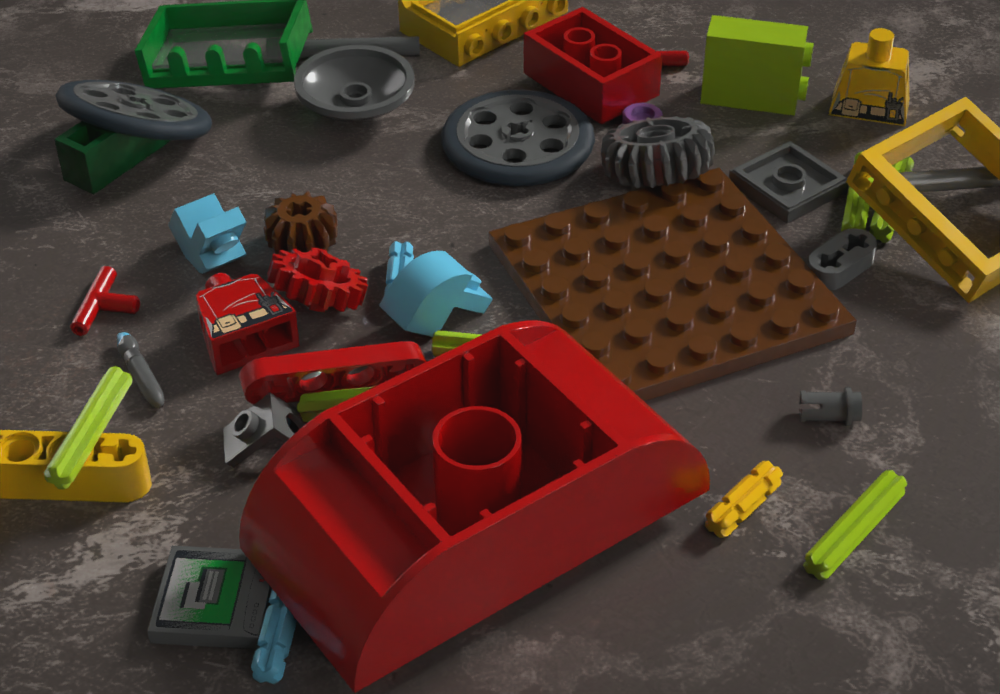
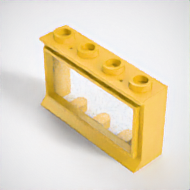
(473, 27)

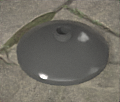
(354, 82)

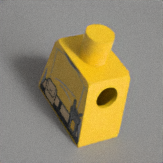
(874, 81)

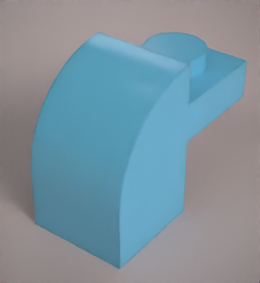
(208, 233)
(429, 290)

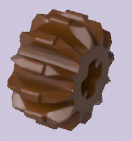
(300, 223)

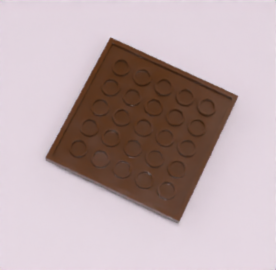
(671, 284)

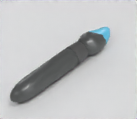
(129, 350)

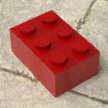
(592, 64)

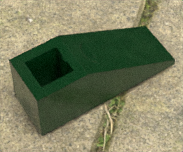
(97, 156)

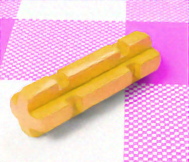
(743, 499)

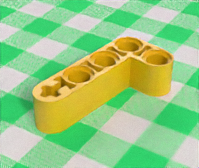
(112, 473)

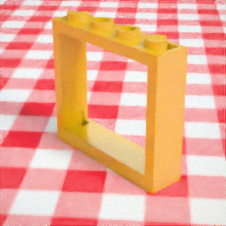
(912, 214)

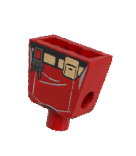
(244, 321)

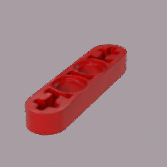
(383, 364)

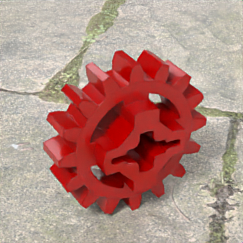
(317, 279)

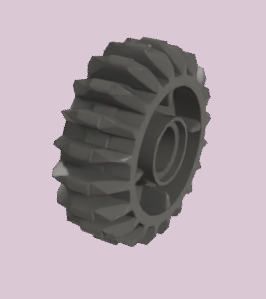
(657, 151)

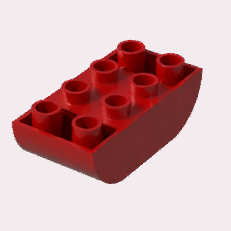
(458, 494)

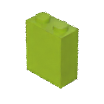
(755, 65)

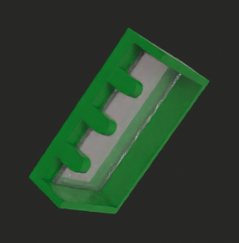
(223, 43)

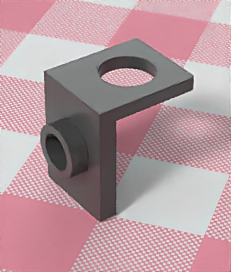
(257, 426)

